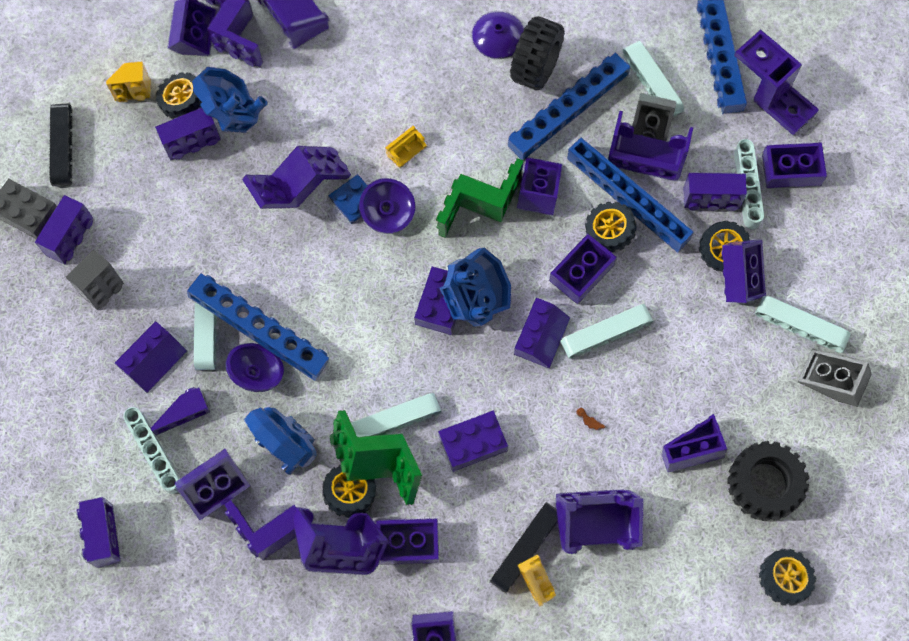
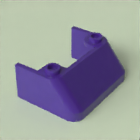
(648, 154)

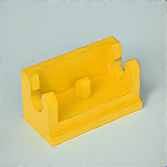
(405, 146)
(537, 580)

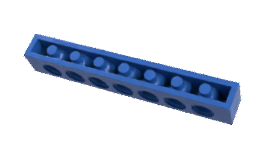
(613, 64)
(730, 69)
(627, 192)
(205, 284)

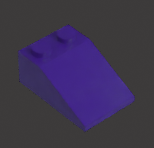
(539, 186)
(434, 626)

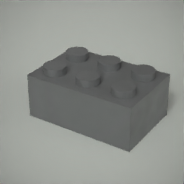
(24, 208)
(95, 280)

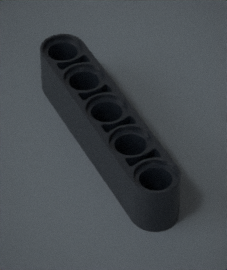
(60, 144)
(525, 547)

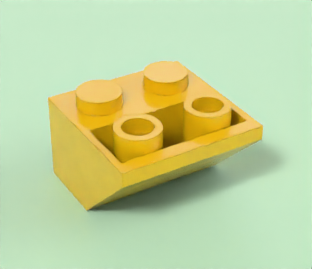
(130, 82)

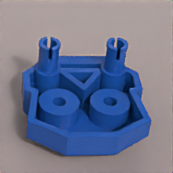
(227, 99)
(466, 291)
(282, 437)

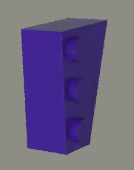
(695, 447)

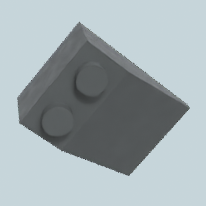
(653, 116)
(836, 376)

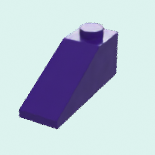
(184, 409)

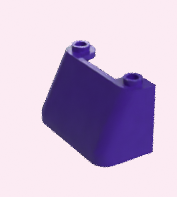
(298, 19)
(600, 519)
(338, 548)

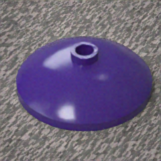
(494, 42)
(393, 195)
(254, 360)

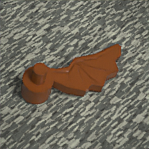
(589, 421)

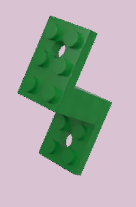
(479, 197)
(375, 457)

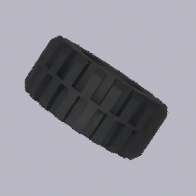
(537, 53)
(786, 463)

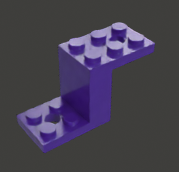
(227, 30)
(778, 74)
(296, 177)
(267, 538)

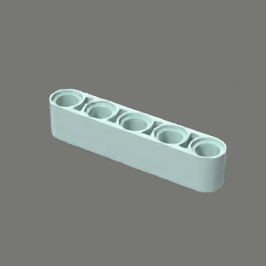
(650, 74)
(753, 192)
(803, 323)
(606, 330)
(204, 337)
(397, 416)
(146, 444)

